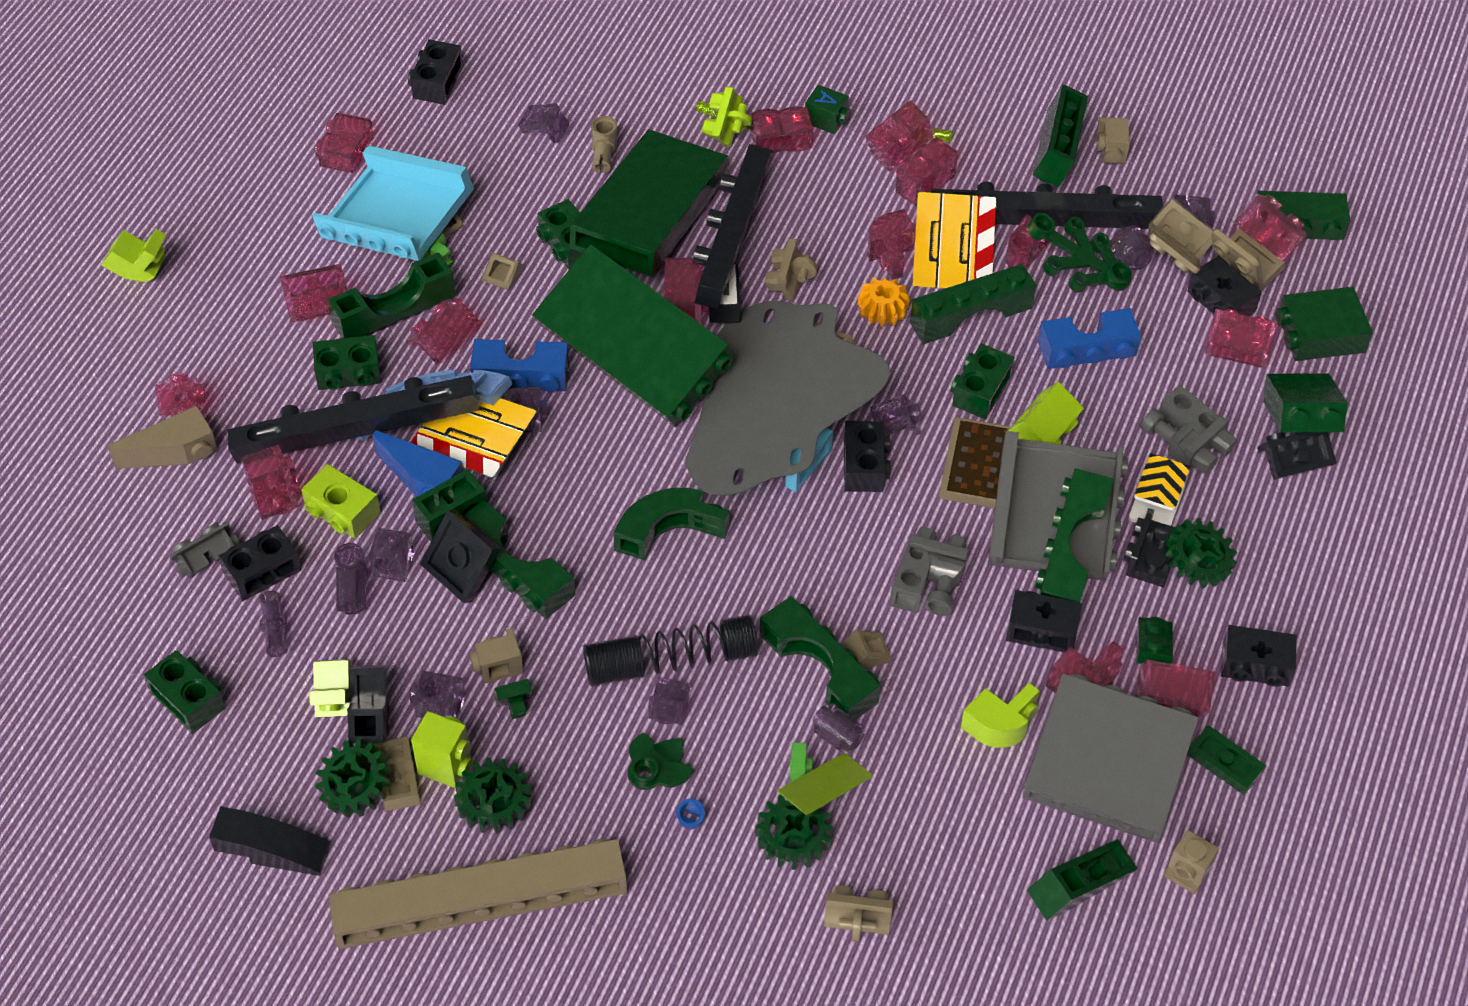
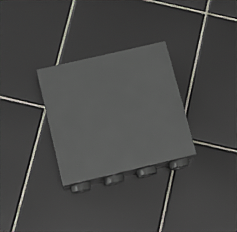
(1030, 494)
(1110, 757)

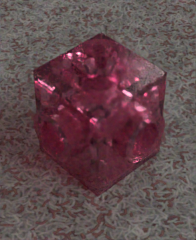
(167, 396)

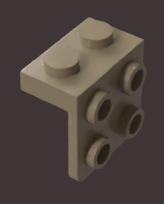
(1180, 235)
(1247, 257)

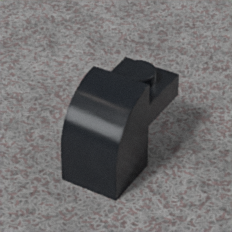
(369, 704)

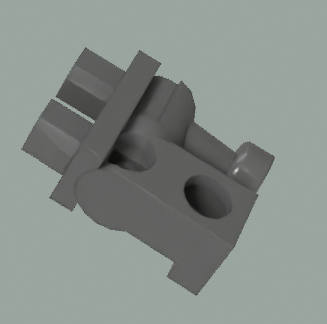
(1198, 430)
(929, 561)

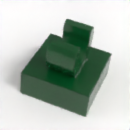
(513, 696)

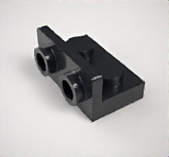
(1297, 453)
(1147, 556)

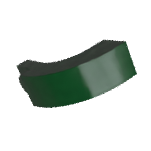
(667, 511)

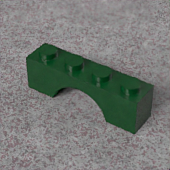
(423, 287)
(940, 312)
(1085, 501)
(540, 584)
(794, 631)

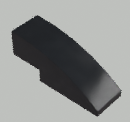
(268, 841)

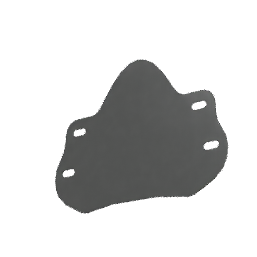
(778, 395)

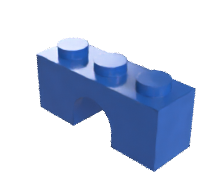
(1067, 346)
(544, 369)

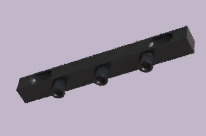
(1095, 209)
(730, 225)
(356, 417)

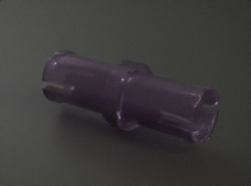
(273, 624)

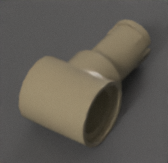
(603, 142)

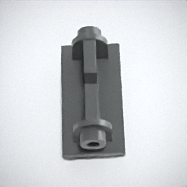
(191, 554)

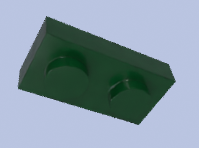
(1154, 640)
(1226, 760)

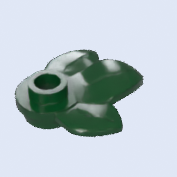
(658, 759)

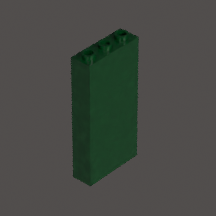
(649, 201)
(634, 335)

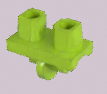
(729, 119)

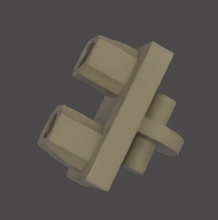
(793, 269)
(858, 913)

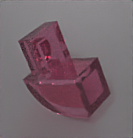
(889, 239)
(1100, 672)

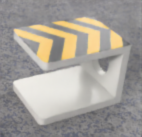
(1159, 489)

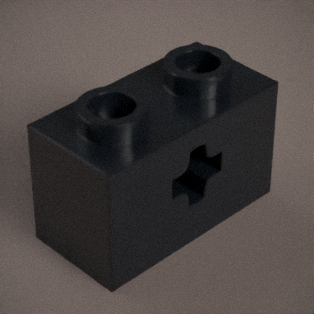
(1223, 288)
(1043, 621)
(1258, 656)

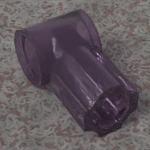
(350, 579)

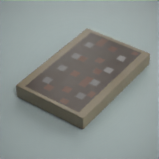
(973, 462)

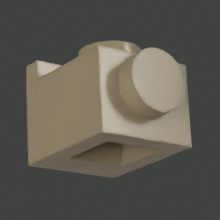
(1113, 139)
(497, 657)
(1191, 862)

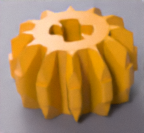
(883, 301)

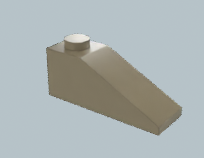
(167, 443)

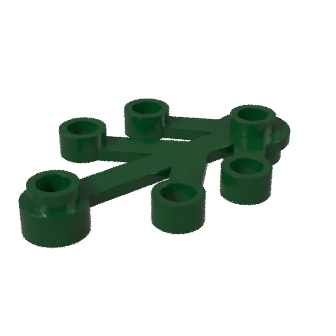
(1109, 271)

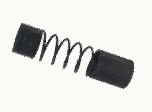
(623, 658)

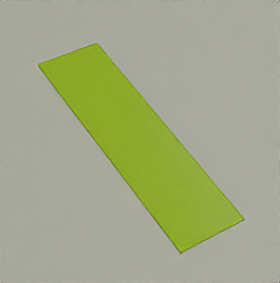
(825, 783)

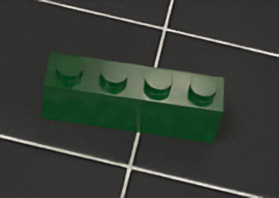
(1060, 135)

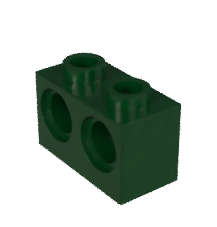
(554, 229)
(346, 362)
(982, 380)
(457, 493)
(179, 694)

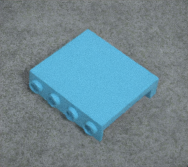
(397, 204)

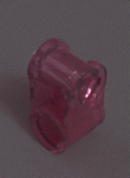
(1023, 247)

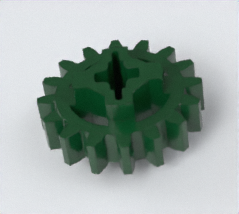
(1200, 553)
(362, 784)
(502, 805)
(794, 833)

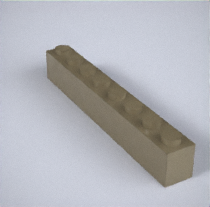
(477, 893)

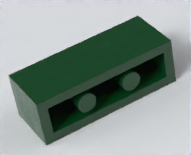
(1321, 213)

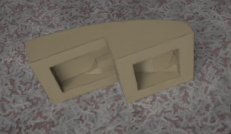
(404, 788)

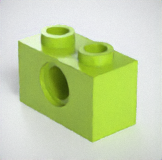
(357, 503)

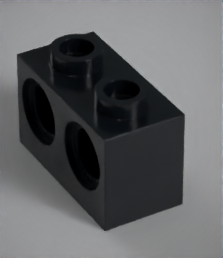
(435, 71)
(865, 450)
(260, 566)

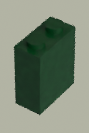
(1324, 323)
(1305, 402)

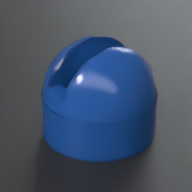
(694, 808)

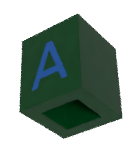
(828, 109)

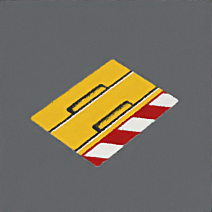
(953, 239)
(478, 437)

